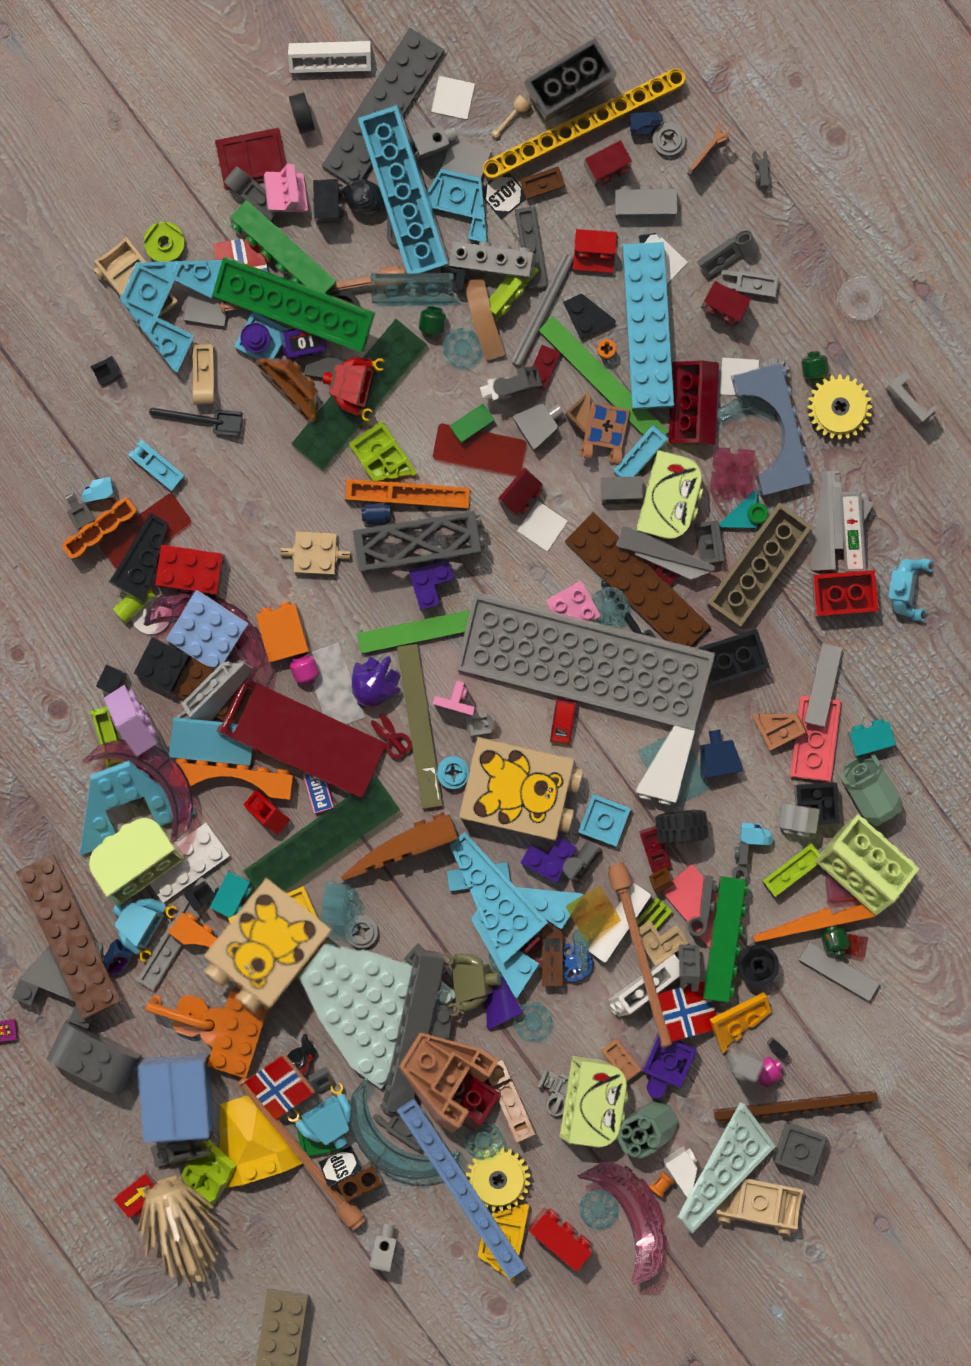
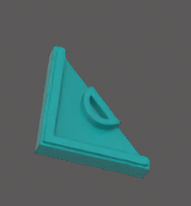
(738, 517)

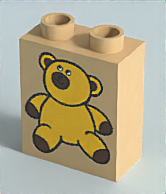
(520, 788)
(265, 947)

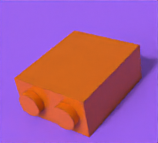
(282, 632)

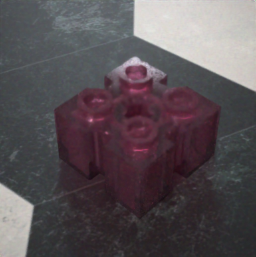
(723, 459)

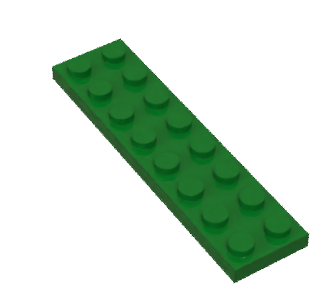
(293, 304)

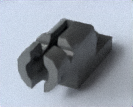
(179, 1151)

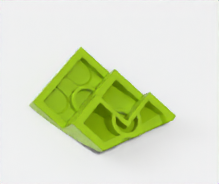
(381, 454)
(209, 1174)

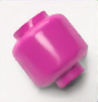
(304, 669)
(770, 1072)

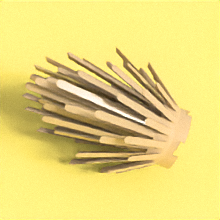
(169, 1213)

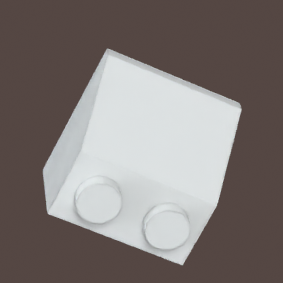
(683, 1168)

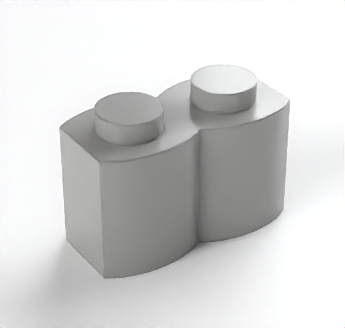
(799, 819)

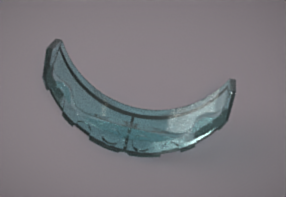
(379, 1149)

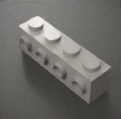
(492, 260)
(744, 1063)

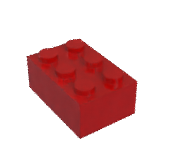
(189, 569)
(844, 593)
(561, 1238)

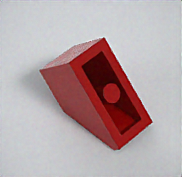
(266, 812)

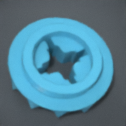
(458, 765)

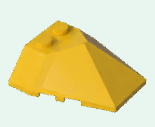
(252, 1143)

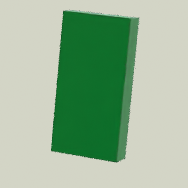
(472, 423)

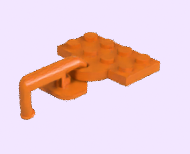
(234, 1031)

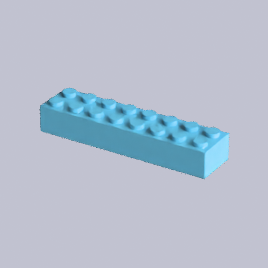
(403, 190)
(647, 326)

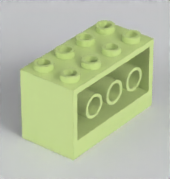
(867, 864)

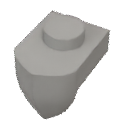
(480, 724)

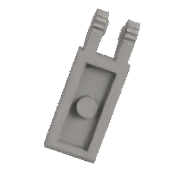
(752, 283)

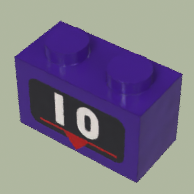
(299, 342)

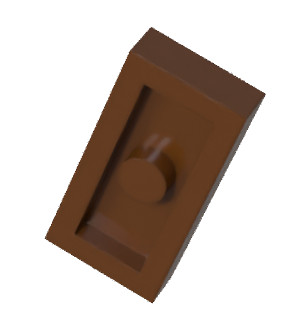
(542, 183)

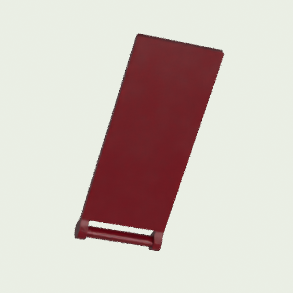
(304, 738)

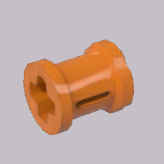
(601, 345)
(662, 1184)

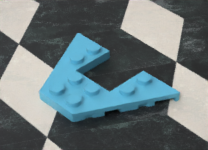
(146, 295)
(116, 787)
(520, 967)

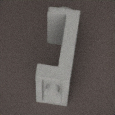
(908, 402)

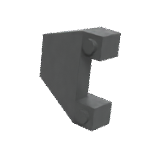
(47, 975)

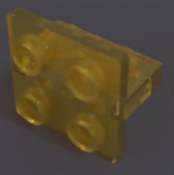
(593, 912)

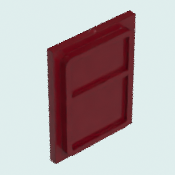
(252, 153)

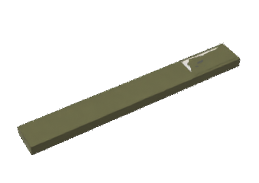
(419, 726)

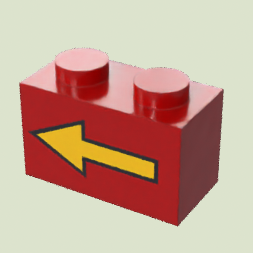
(132, 1197)

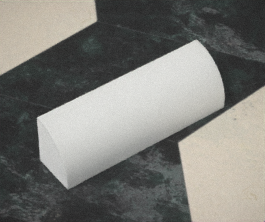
(329, 57)
(609, 939)

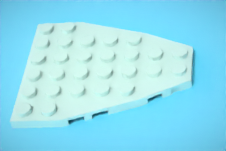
(361, 1004)

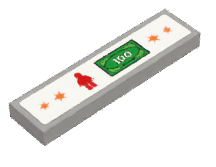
(853, 531)

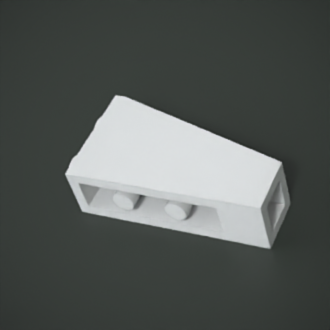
(667, 768)
(636, 994)

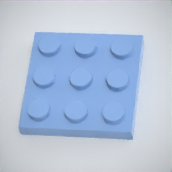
(206, 630)

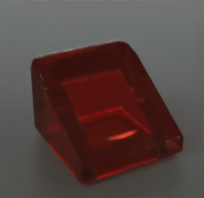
(857, 945)

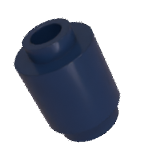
(376, 513)

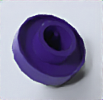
(255, 337)

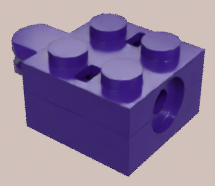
(666, 1065)

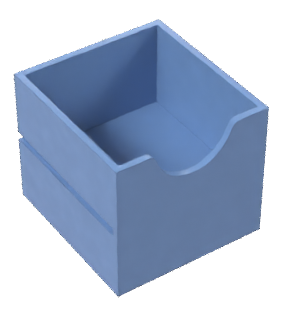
(176, 1097)

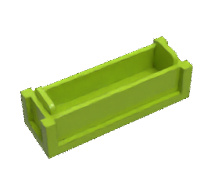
(106, 731)
(792, 870)

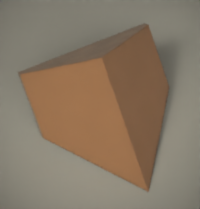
(579, 413)

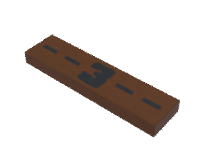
(552, 955)

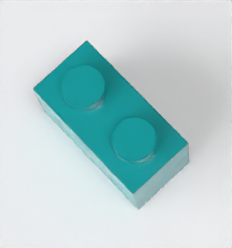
(871, 738)
(230, 894)

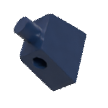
(718, 756)

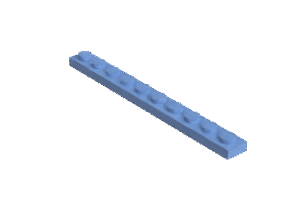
(461, 1188)

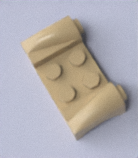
(117, 267)
(762, 1204)

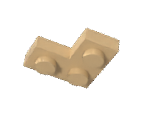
(663, 946)

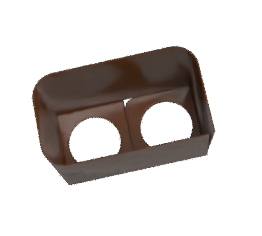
(361, 1189)

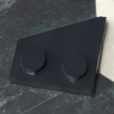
(586, 315)

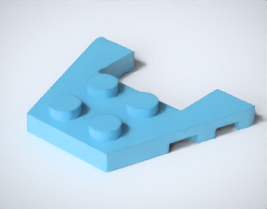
(460, 195)

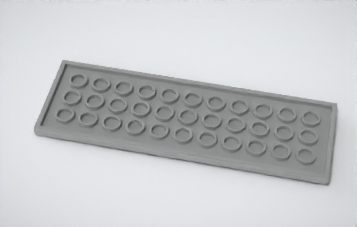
(585, 661)

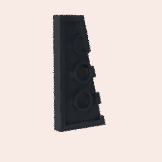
(138, 563)

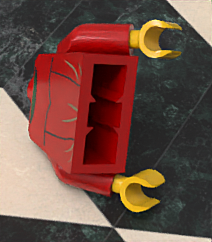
(351, 384)

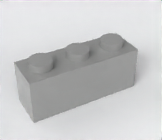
(645, 202)

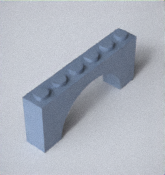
(789, 467)

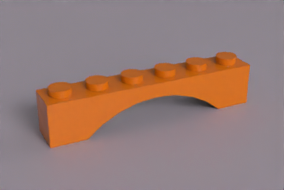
(272, 783)
(190, 932)

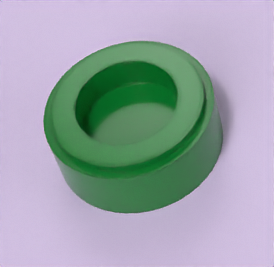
(757, 513)

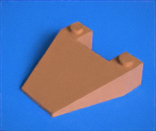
(437, 1069)

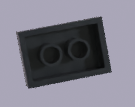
(736, 657)

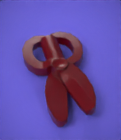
(389, 733)

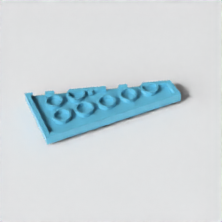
(502, 906)

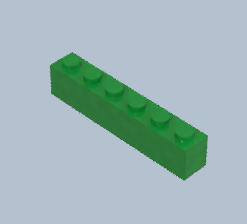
(280, 249)
(724, 939)

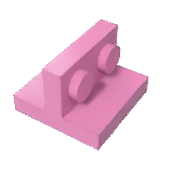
(458, 693)

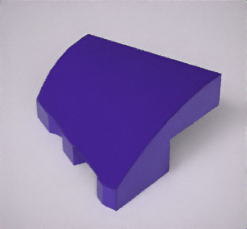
(501, 1005)

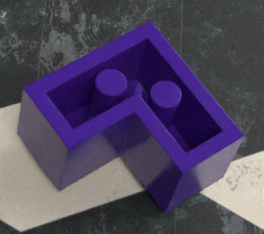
(426, 578)
(549, 863)

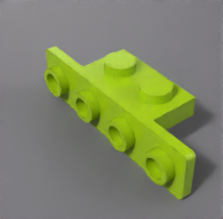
(506, 293)

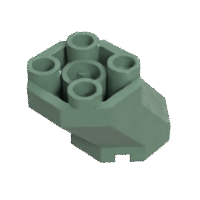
(871, 789)
(647, 1129)

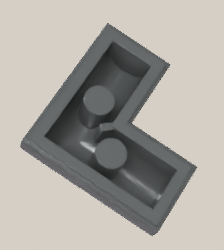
(577, 867)

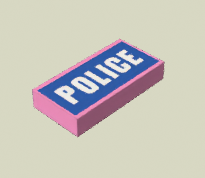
(318, 793)

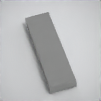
(823, 685)
(839, 971)

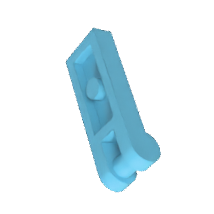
(157, 465)

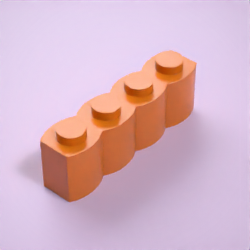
(95, 532)

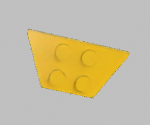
(512, 1224)

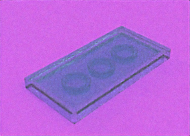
(412, 288)

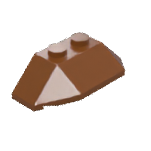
(292, 384)

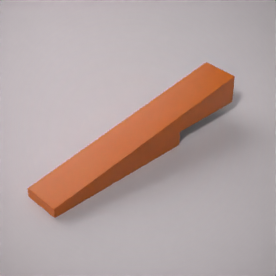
(406, 493)
(816, 920)

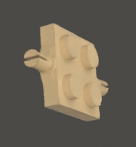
(315, 553)

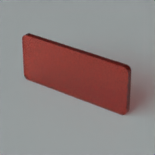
(480, 451)
(166, 508)

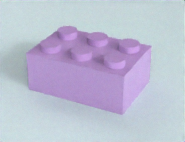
(131, 720)

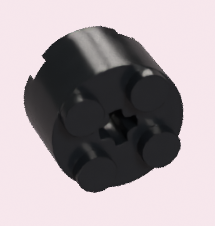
(769, 963)

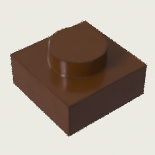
(661, 880)

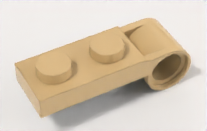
(203, 375)

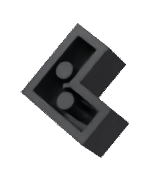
(326, 201)
(824, 796)

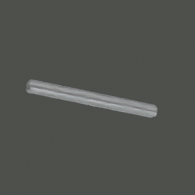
(542, 310)

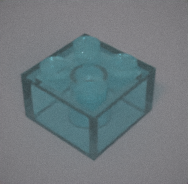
(336, 901)

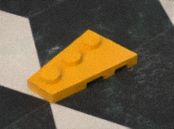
(733, 1022)

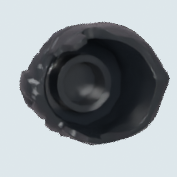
(363, 197)

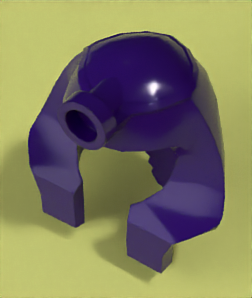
(370, 684)

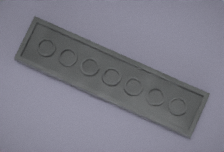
(394, 86)

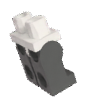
(503, 388)

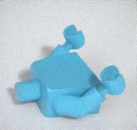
(903, 587)

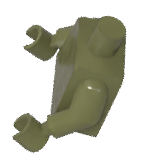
(471, 981)

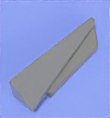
(828, 526)
(662, 554)
(214, 691)

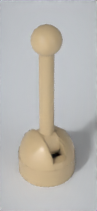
(520, 105)

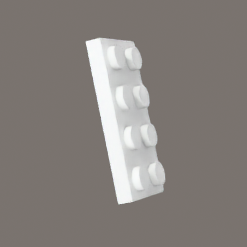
(201, 852)

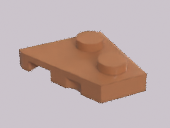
(779, 728)

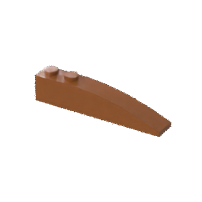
(411, 842)

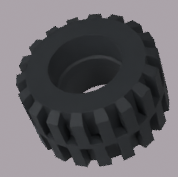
(681, 826)

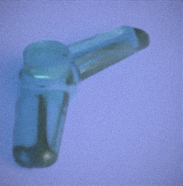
(743, 403)
(581, 950)

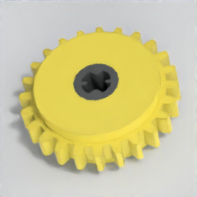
(854, 408)
(504, 1191)

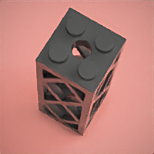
(475, 540)

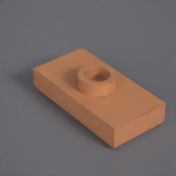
(620, 1058)

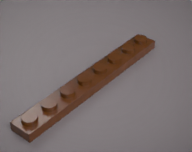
(804, 1105)

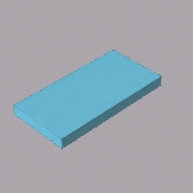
(200, 741)

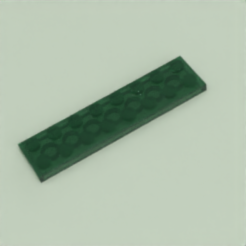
(334, 426)
(323, 837)

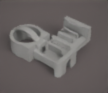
(556, 1084)

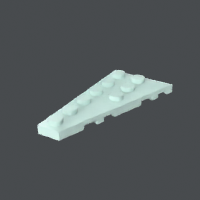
(733, 1159)

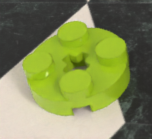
(164, 230)

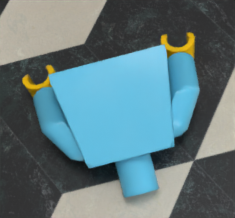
(138, 923)
(327, 1120)

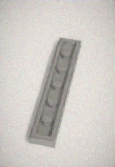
(167, 948)

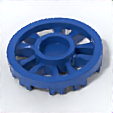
(570, 963)

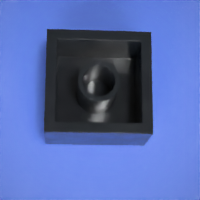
(161, 664)

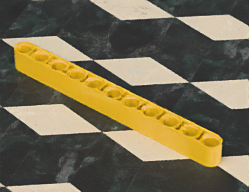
(591, 117)

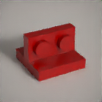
(594, 251)

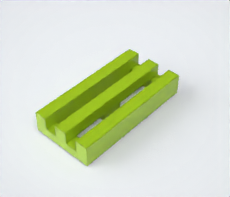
(655, 914)

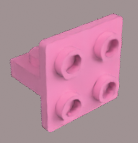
(285, 190)
(574, 602)

